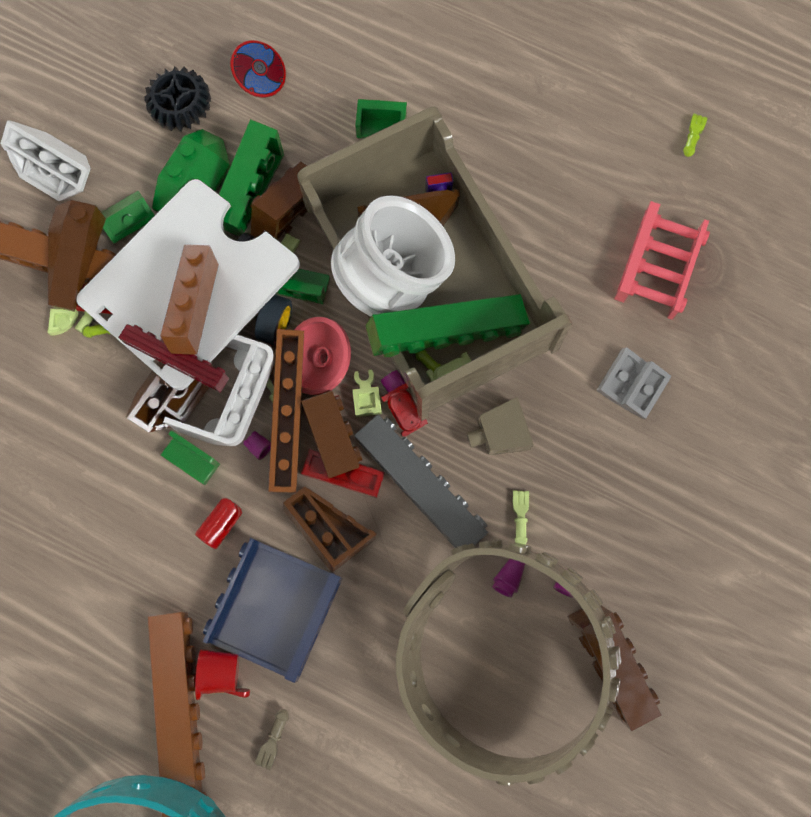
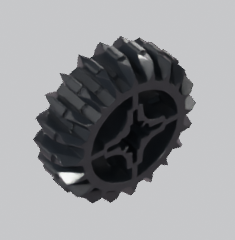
(169, 93)

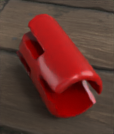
(219, 523)

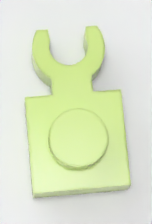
(366, 398)

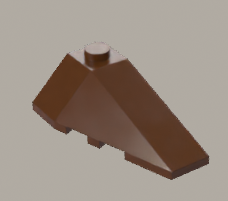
(71, 247)

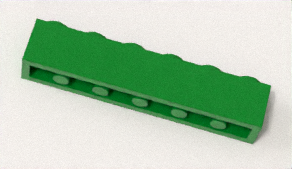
(446, 324)

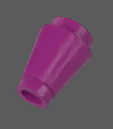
(509, 578)

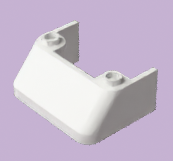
(255, 365)

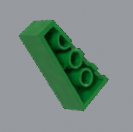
(250, 174)

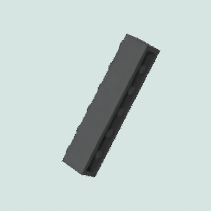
(420, 484)

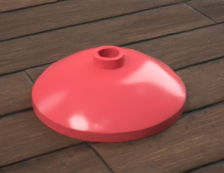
(323, 339)

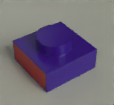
(439, 182)

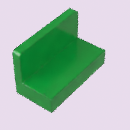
(126, 216)
(306, 286)
(190, 458)

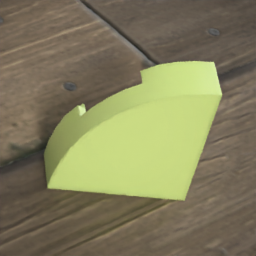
(61, 321)

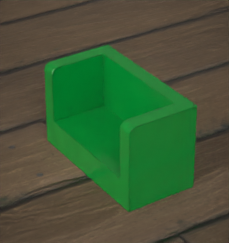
(377, 115)

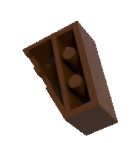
(278, 205)
(332, 433)
(326, 528)

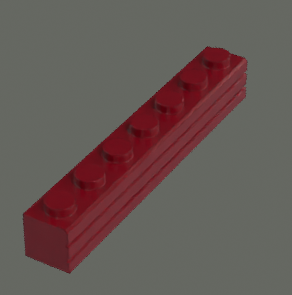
(184, 363)

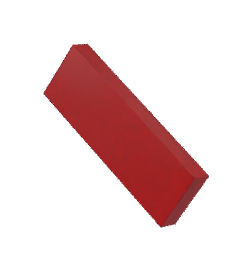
(360, 480)

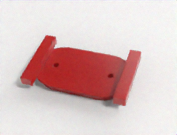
(404, 409)

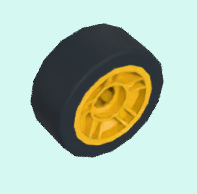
(273, 316)

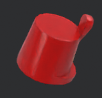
(218, 674)

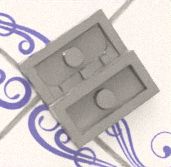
(634, 383)

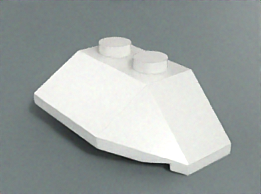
(45, 161)

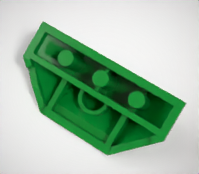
(196, 157)

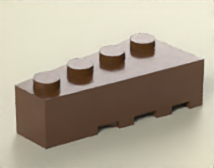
(635, 701)

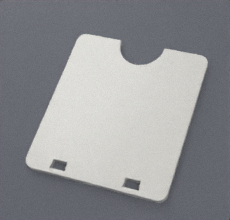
(142, 275)

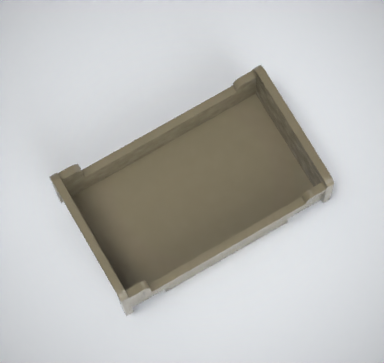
(485, 260)

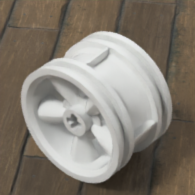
(392, 257)

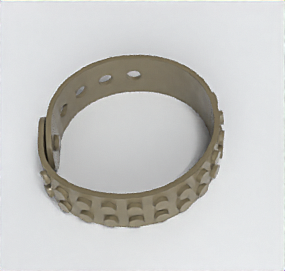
(428, 718)

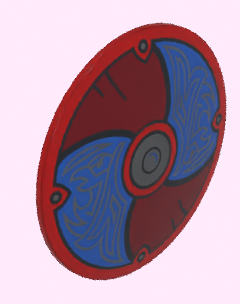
(258, 68)

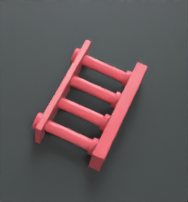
(637, 264)

